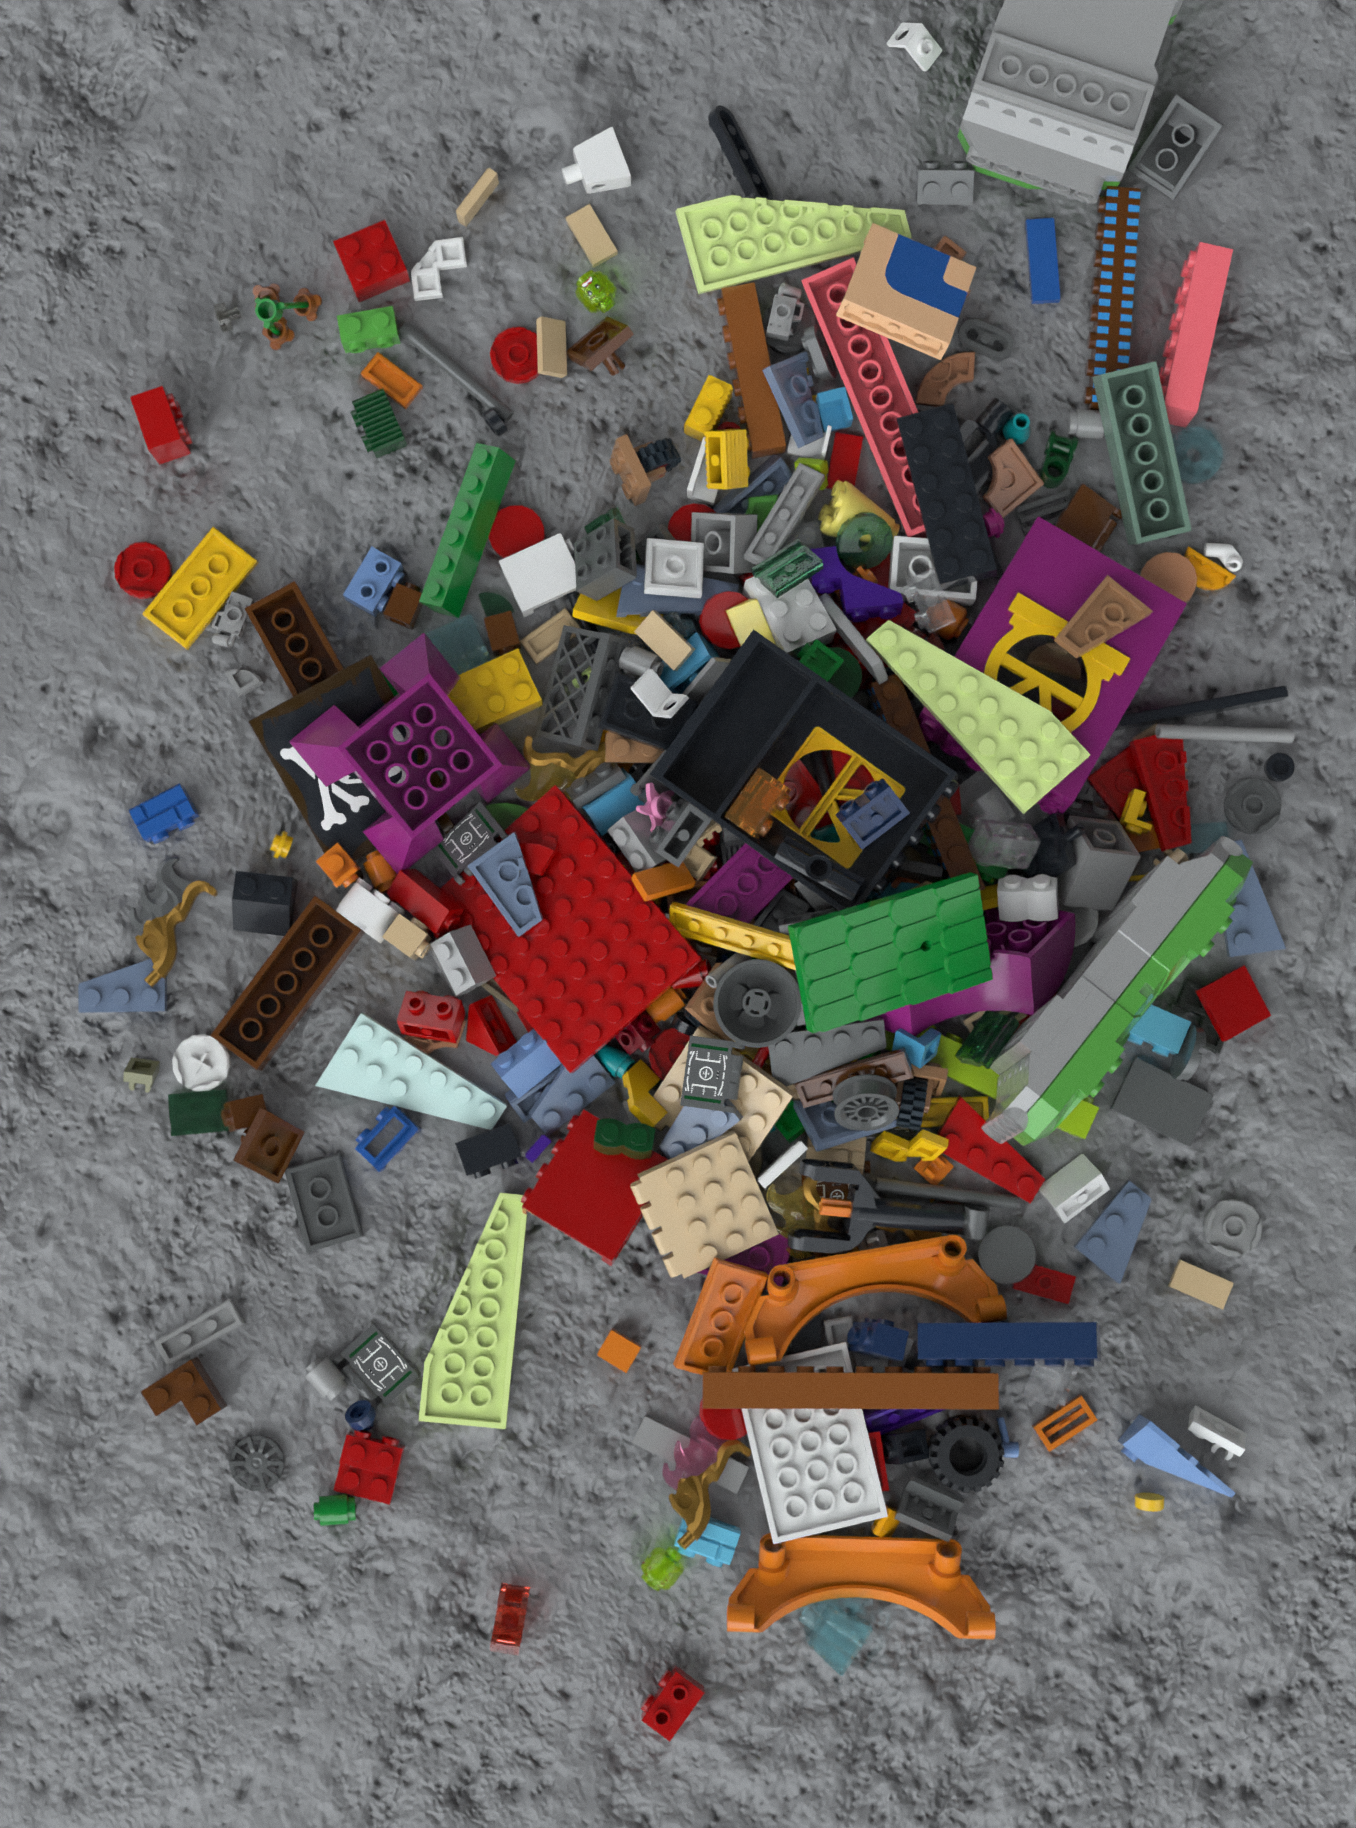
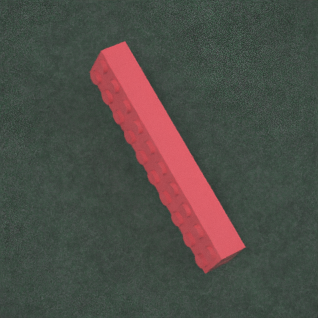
(873, 386)

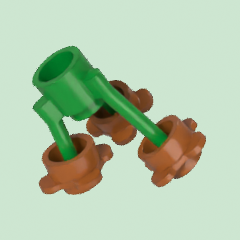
(270, 310)

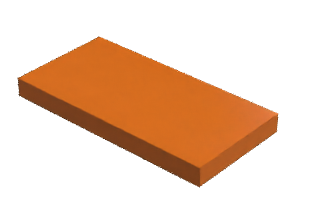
(720, 1317)

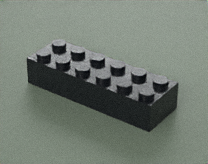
(947, 496)

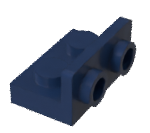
(872, 813)

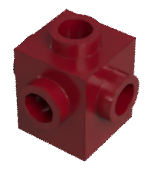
(638, 1034)

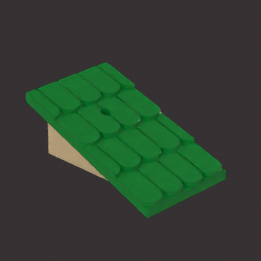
(891, 952)

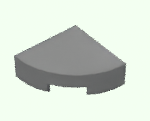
(243, 681)

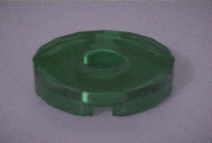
(874, 551)

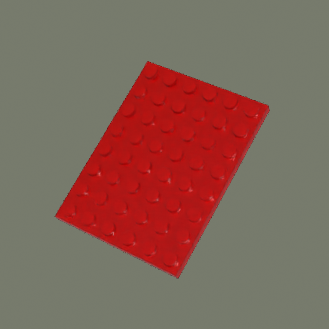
(599, 944)

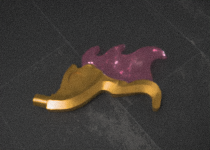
(694, 1471)

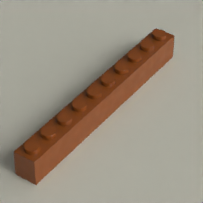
(849, 1389)

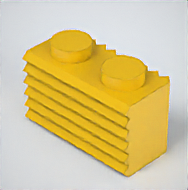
(708, 408)
(726, 459)

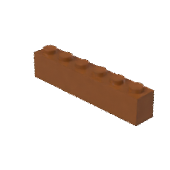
(748, 358)

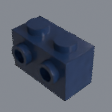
(877, 1339)

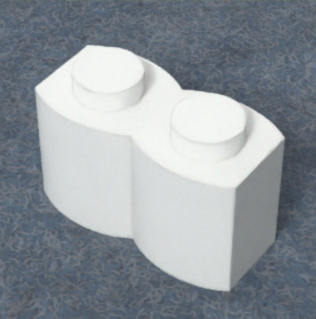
(1028, 898)

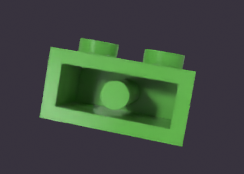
(368, 329)

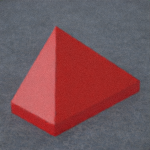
(488, 1027)

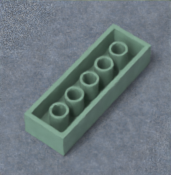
(1142, 453)

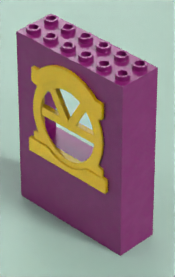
(1039, 596)

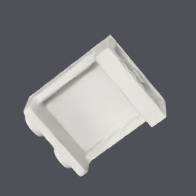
(540, 573)

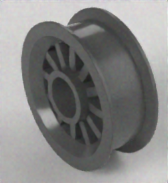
(865, 1102)

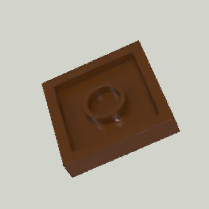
(600, 346)
(268, 1145)

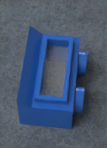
(387, 1137)

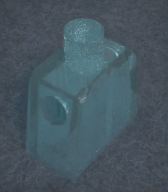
(835, 1635)

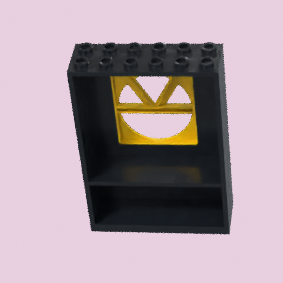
(770, 715)

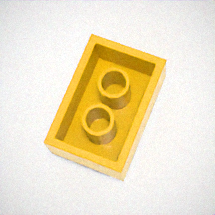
(495, 692)

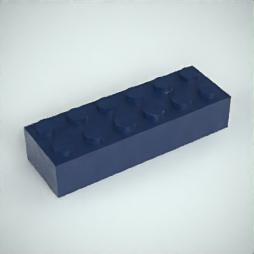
(1009, 1342)

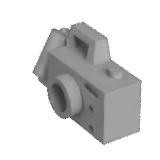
(783, 312)
(232, 621)

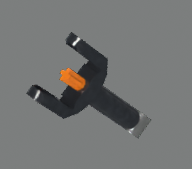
(866, 1210)

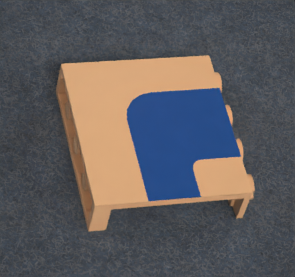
(907, 291)

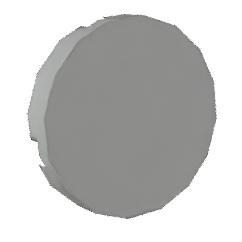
(1232, 1227)

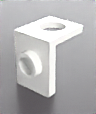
(917, 43)
(814, 450)
(656, 695)

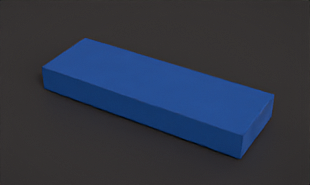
(1042, 261)

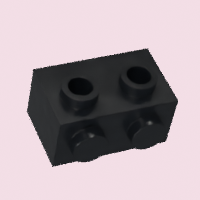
(489, 1150)

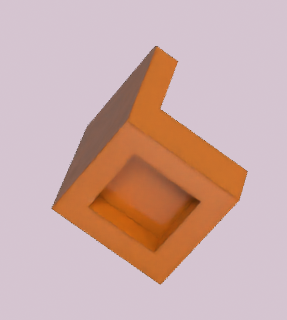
(619, 1350)

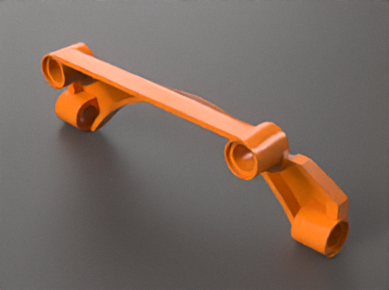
(906, 1268)
(897, 1570)

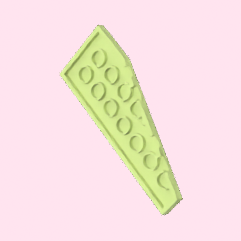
(756, 238)
(1000, 729)
(474, 1349)

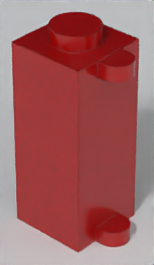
(425, 901)

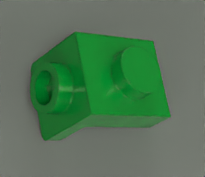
(790, 1124)

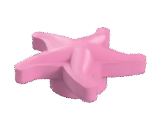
(656, 805)

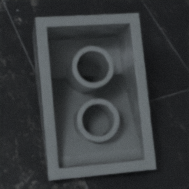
(1176, 147)

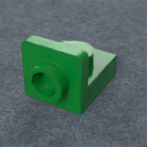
(820, 659)

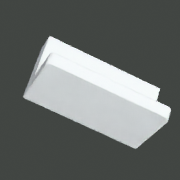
(697, 486)
(1074, 1188)

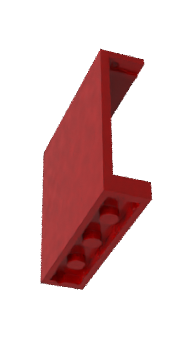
(589, 1191)

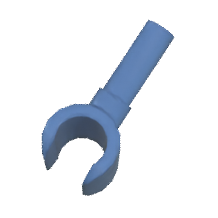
(1011, 1449)

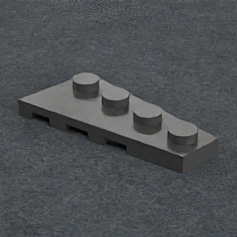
(809, 1054)

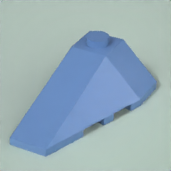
(1154, 1447)

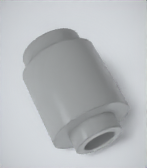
(1085, 424)
(637, 660)
(326, 1378)

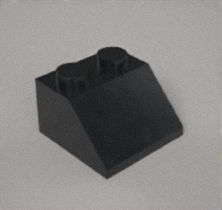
(263, 903)

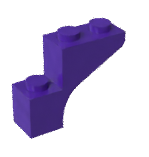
(858, 596)

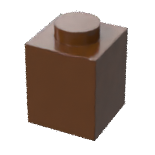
(404, 605)
(502, 633)
(241, 1112)

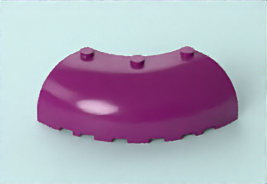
(1026, 967)

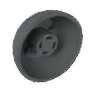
(777, 1007)

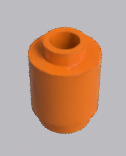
(379, 871)
(667, 1005)

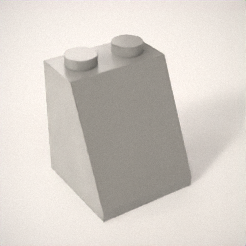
(1102, 867)

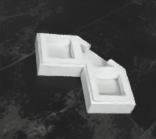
(441, 255)

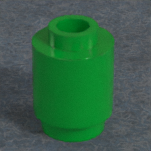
(335, 1509)

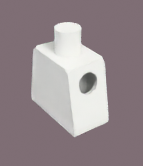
(599, 164)

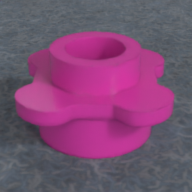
(994, 523)

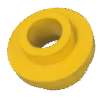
(281, 845)

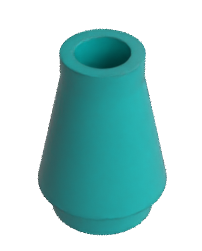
(1018, 434)
(614, 1060)

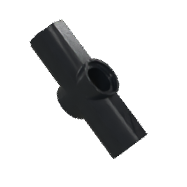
(836, 878)

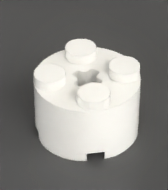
(368, 909)

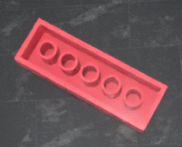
(1193, 330)

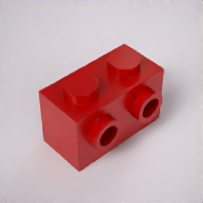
(431, 1016)
(671, 1703)

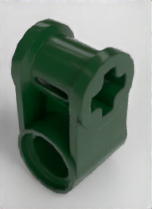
(1058, 455)

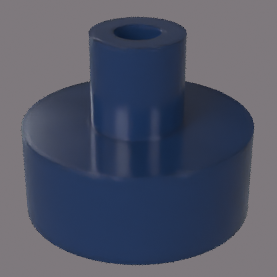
(360, 1415)

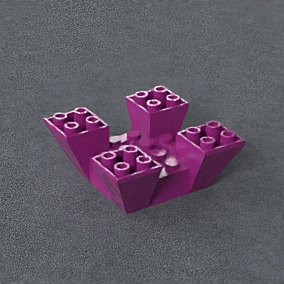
(467, 761)

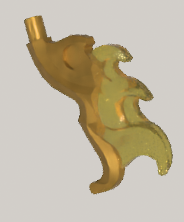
(556, 769)
(800, 1212)

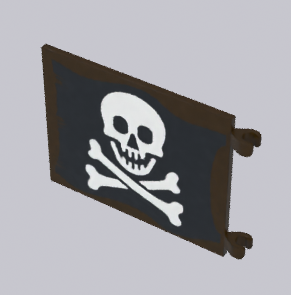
(346, 806)

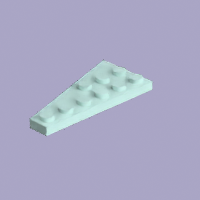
(393, 1071)

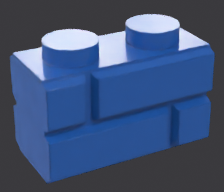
(164, 813)

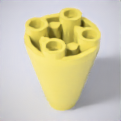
(844, 505)

